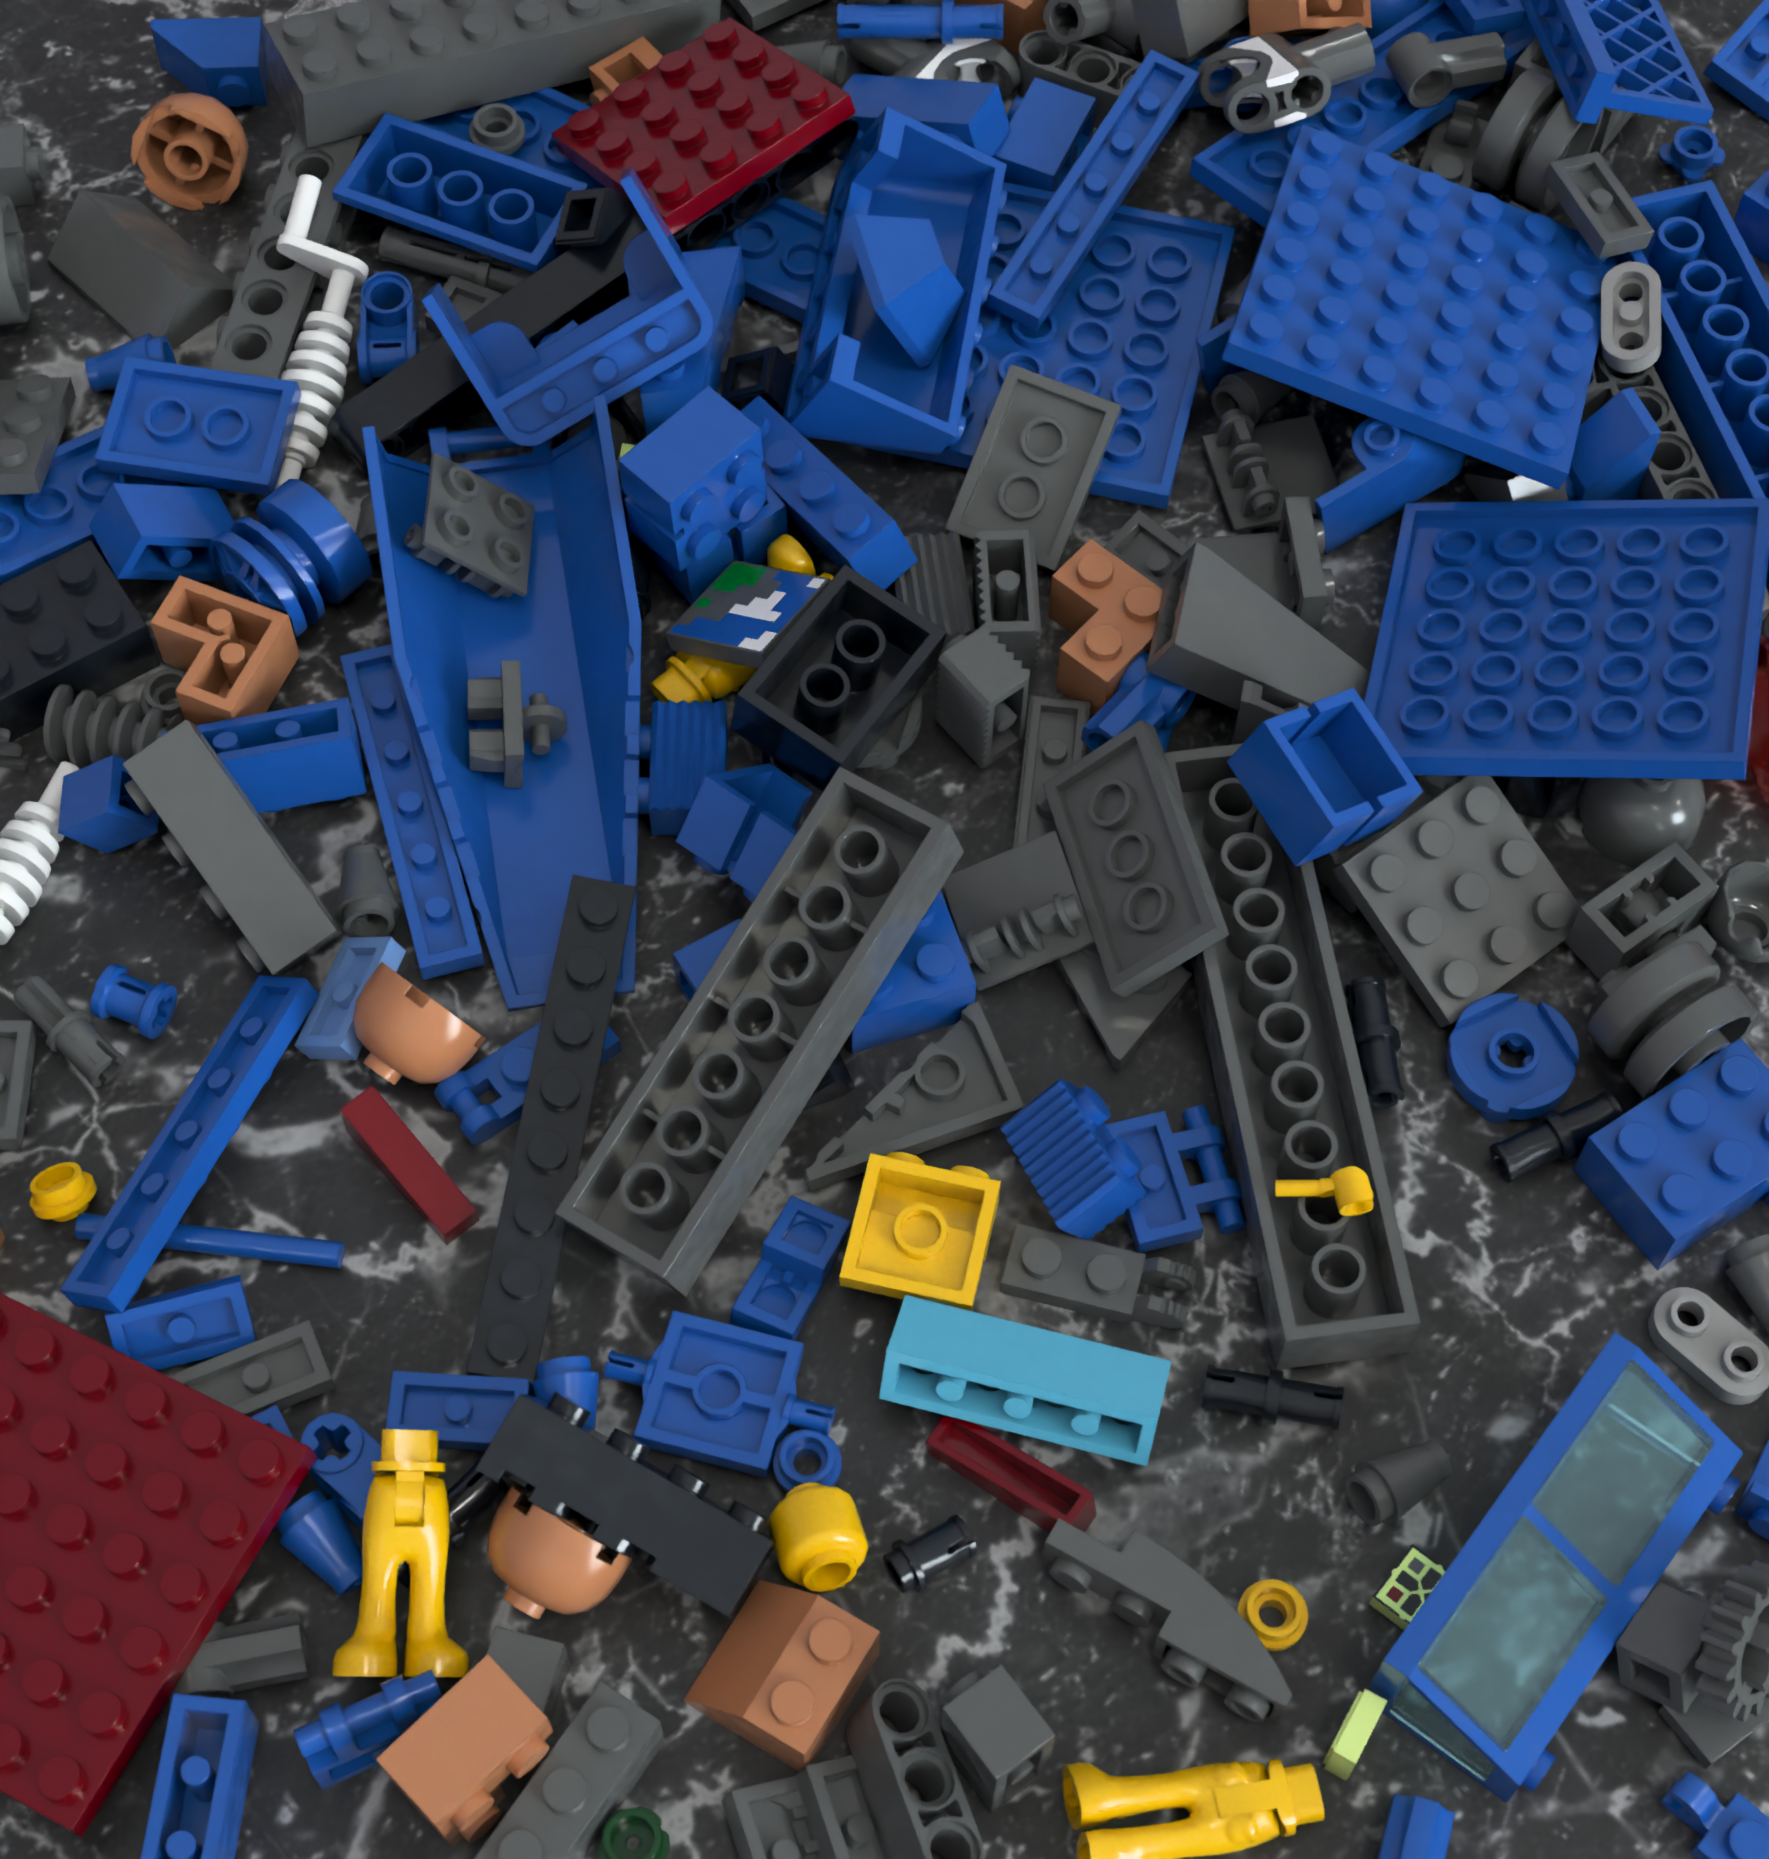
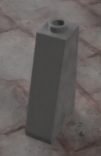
(1226, 630)

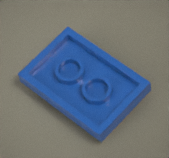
(198, 426)

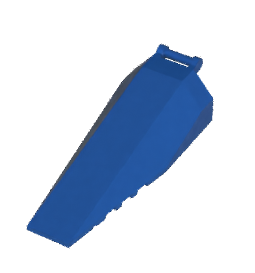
(574, 643)

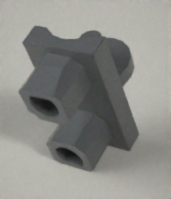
(502, 700)

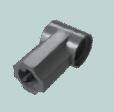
(1432, 70)
(247, 1657)

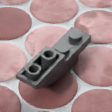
(1200, 1629)

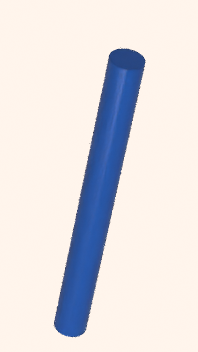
(237, 1243)

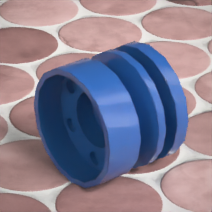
(292, 555)

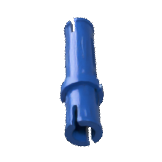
(920, 21)

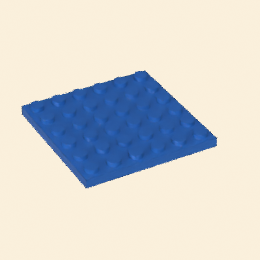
(1424, 306)
(1114, 332)
(1573, 638)

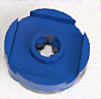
(1506, 1091)

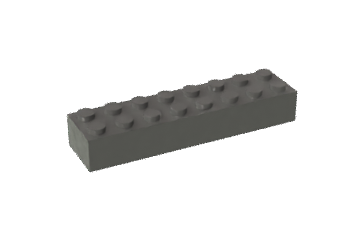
(442, 56)
(761, 1030)

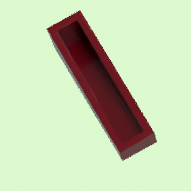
(408, 1165)
(1011, 1475)

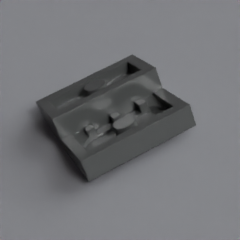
(806, 1816)

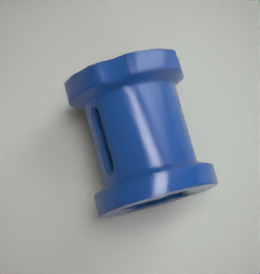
(133, 1001)

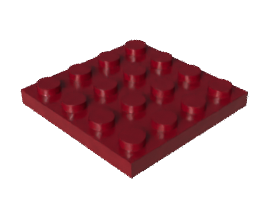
(704, 121)

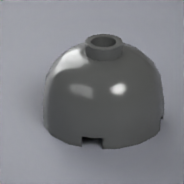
(1640, 816)

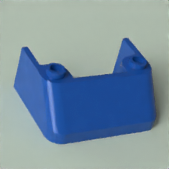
(608, 355)
(1394, 461)

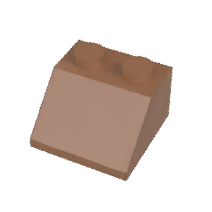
(786, 1672)

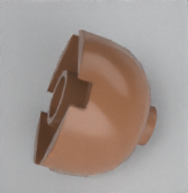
(190, 150)
(410, 1031)
(549, 1559)

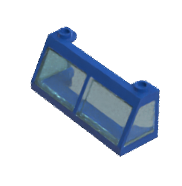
(1557, 1571)

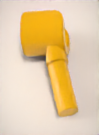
(1347, 1185)

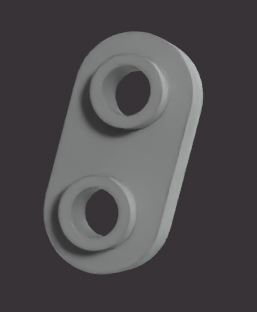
(1631, 321)
(1707, 1348)

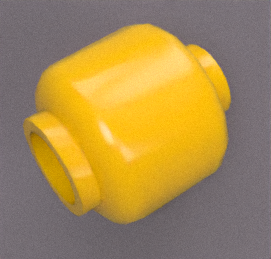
(818, 1536)

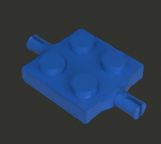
(719, 1393)

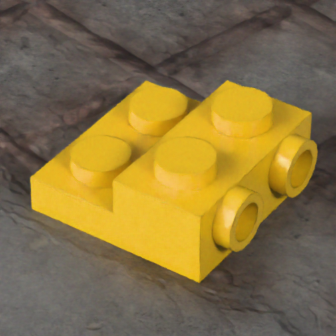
(920, 1230)

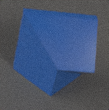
(907, 280)

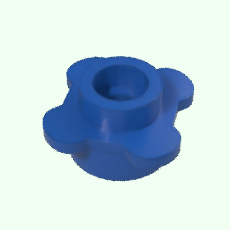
(1692, 152)

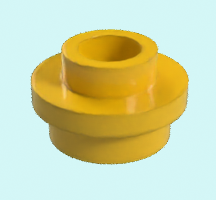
(61, 1192)
(1285, 1599)

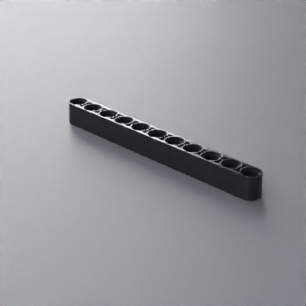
(576, 286)

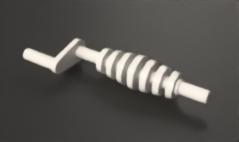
(323, 345)
(27, 851)

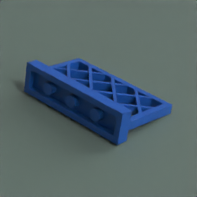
(1611, 43)

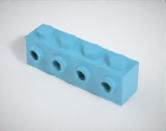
(951, 1356)

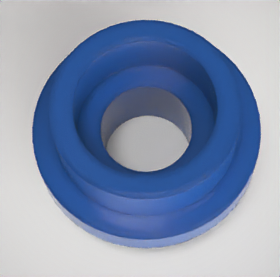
(806, 1444)

